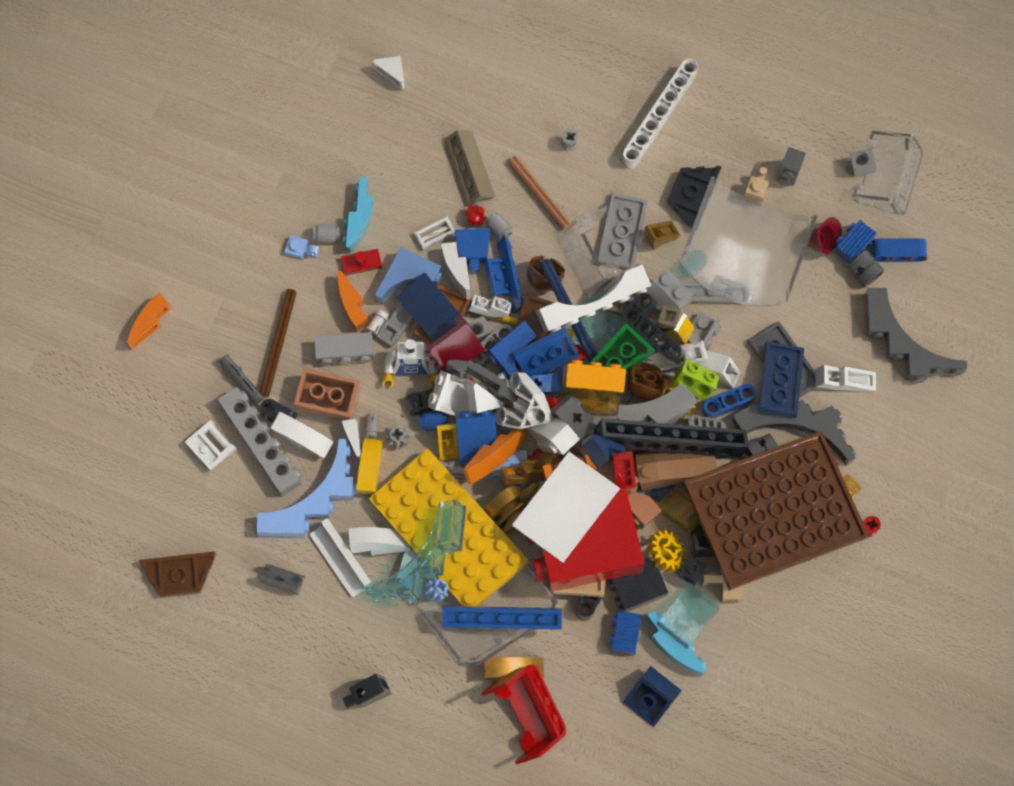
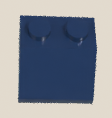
(652, 696)

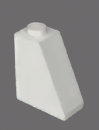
(723, 366)

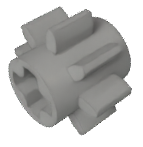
(393, 432)

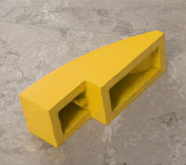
(369, 466)

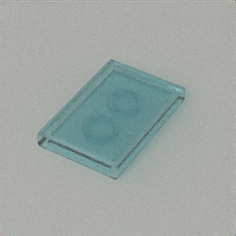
(688, 615)

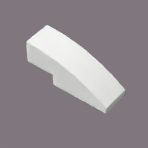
(456, 268)
(845, 379)
(301, 435)
(376, 540)

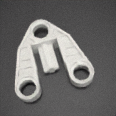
(537, 401)

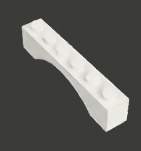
(629, 282)

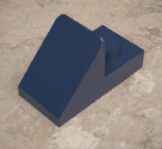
(601, 449)

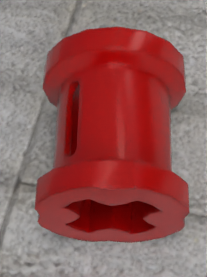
(875, 523)

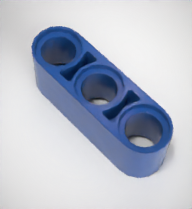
(899, 249)
(734, 394)

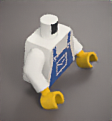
(409, 359)

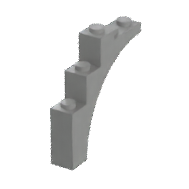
(664, 409)

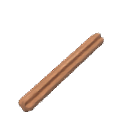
(539, 192)

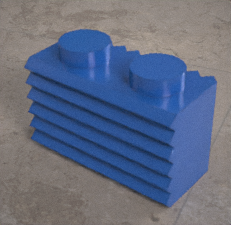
(855, 242)
(626, 633)

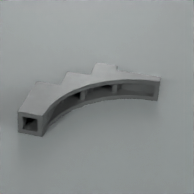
(899, 346)
(824, 421)

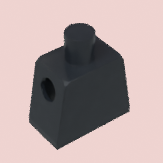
(374, 687)

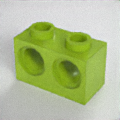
(696, 379)

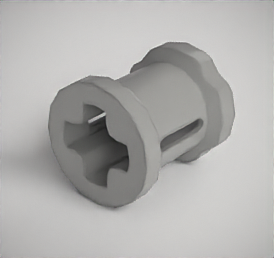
(570, 134)

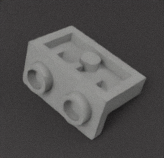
(704, 329)

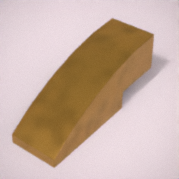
(502, 666)

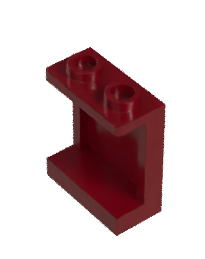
(456, 344)

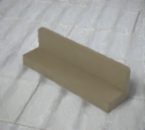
(469, 166)

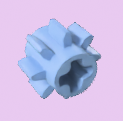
(436, 590)

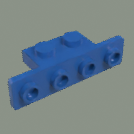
(502, 275)

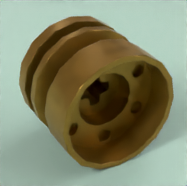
(507, 507)

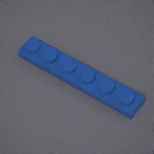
(502, 617)

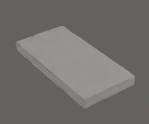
(622, 230)

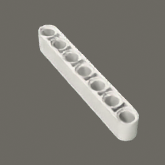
(655, 120)

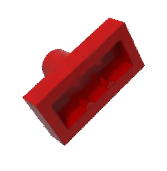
(361, 262)
(624, 470)

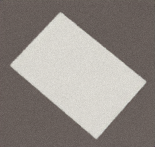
(566, 507)

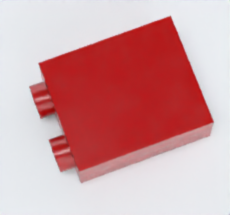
(604, 553)

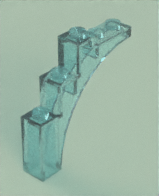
(428, 563)

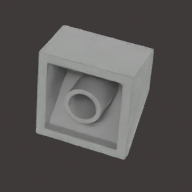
(669, 291)

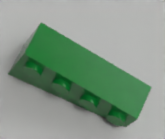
(625, 349)

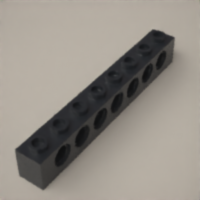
(674, 437)

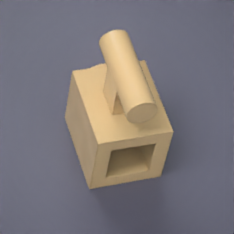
(757, 186)

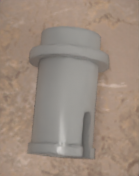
(371, 426)

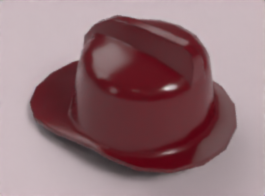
(825, 236)

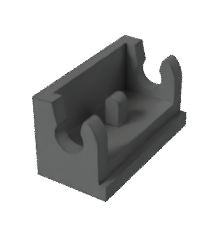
(282, 579)

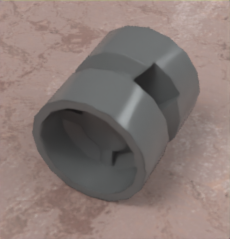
(866, 268)
(765, 443)

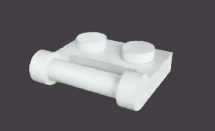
(205, 449)

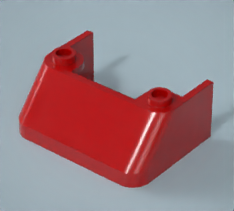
(534, 710)

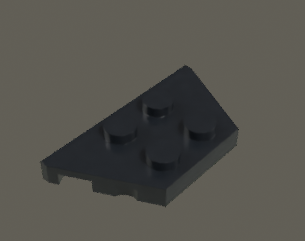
(689, 191)

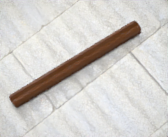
(277, 343)

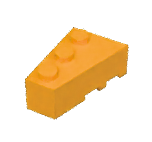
(593, 377)

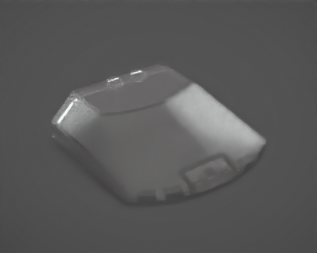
(745, 247)

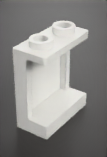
(450, 394)

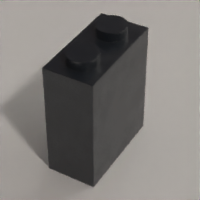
(639, 588)

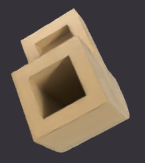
(717, 580)

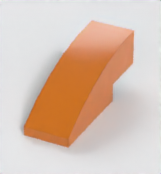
(352, 302)
(147, 320)

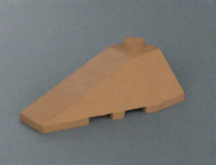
(668, 468)

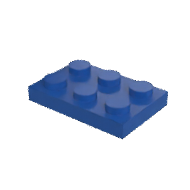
(546, 353)

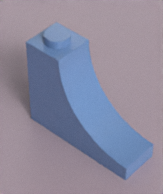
(404, 271)

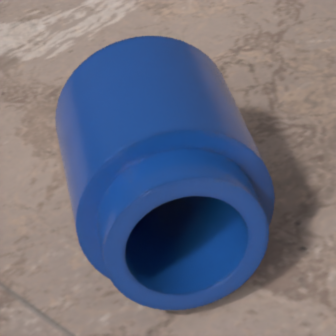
(430, 420)

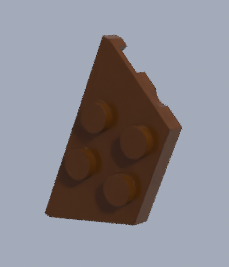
(179, 573)

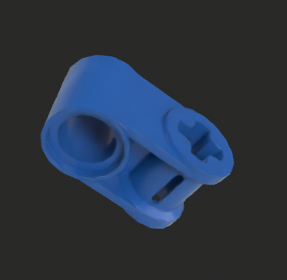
(548, 382)

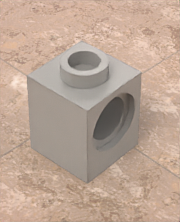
(862, 155)
(482, 325)

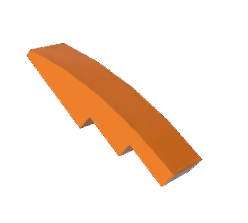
(493, 456)

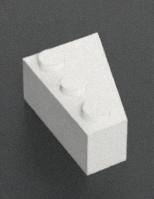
(554, 437)

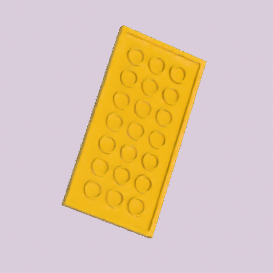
(411, 507)

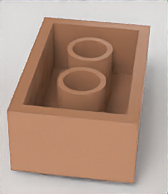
(327, 395)

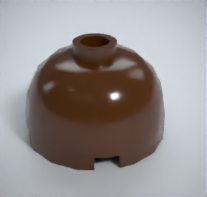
(537, 277)
(646, 381)

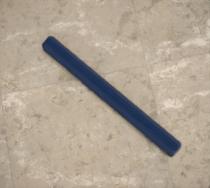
(563, 298)

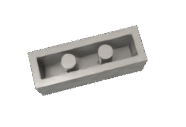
(344, 348)

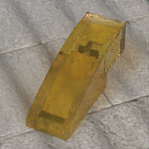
(596, 403)

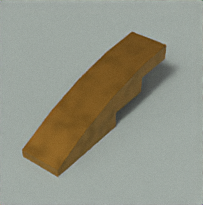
(530, 470)

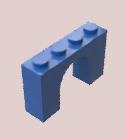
(502, 351)

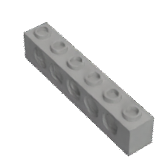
(283, 483)

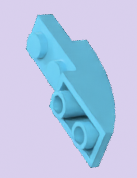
(359, 219)
(674, 650)

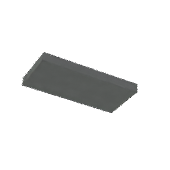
(777, 334)

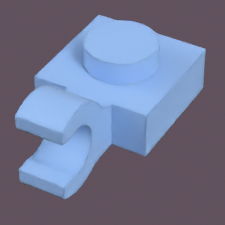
(298, 247)

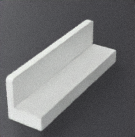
(340, 558)

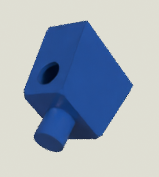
(474, 246)

